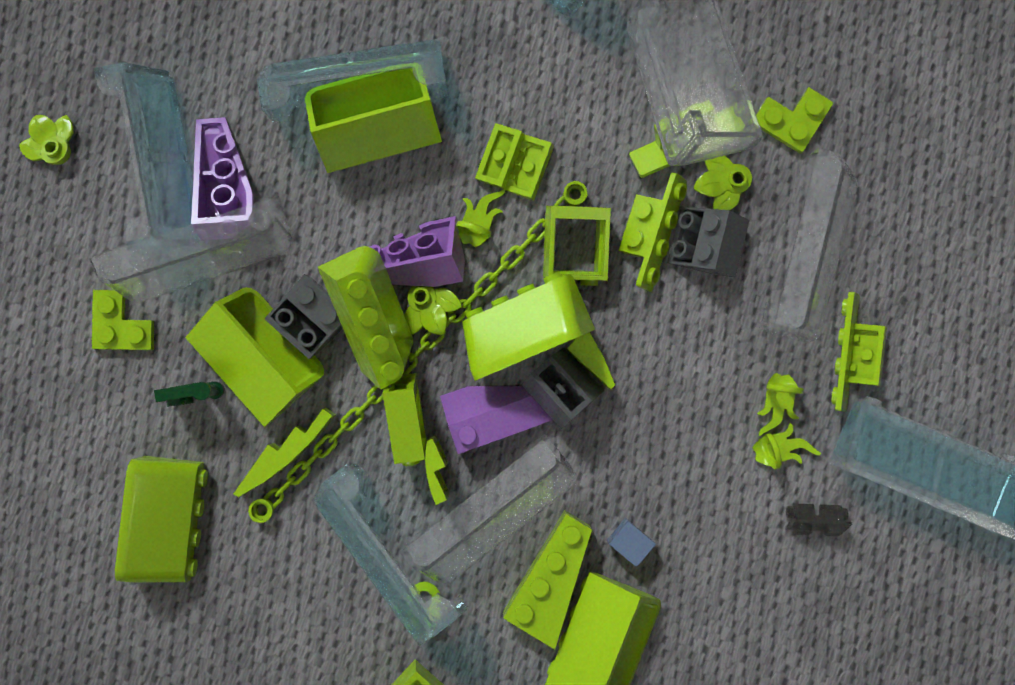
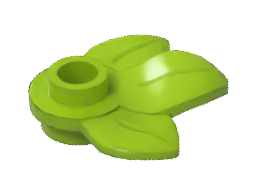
(46, 136)
(719, 182)
(432, 311)

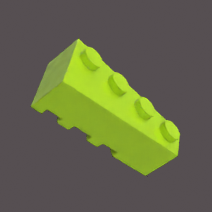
(547, 587)

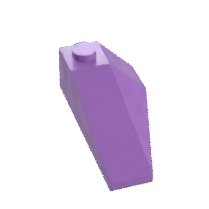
(218, 172)
(426, 258)
(489, 414)

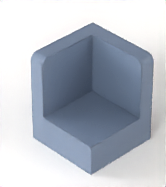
(631, 542)

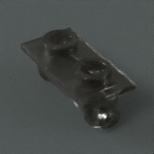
(829, 520)

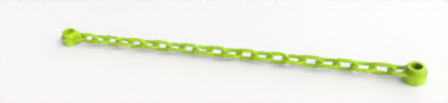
(253, 508)

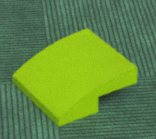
(514, 161)
(435, 460)

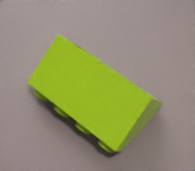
(370, 118)
(369, 314)
(525, 325)
(253, 355)
(160, 520)
(604, 634)

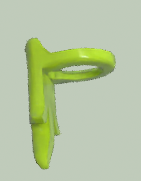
(475, 223)
(779, 396)
(776, 448)

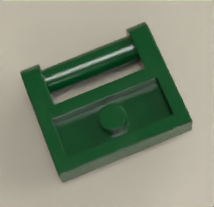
(184, 394)

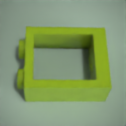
(602, 236)
(405, 420)

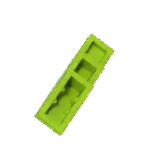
(590, 356)
(277, 458)

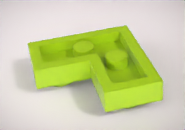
(796, 126)
(112, 330)

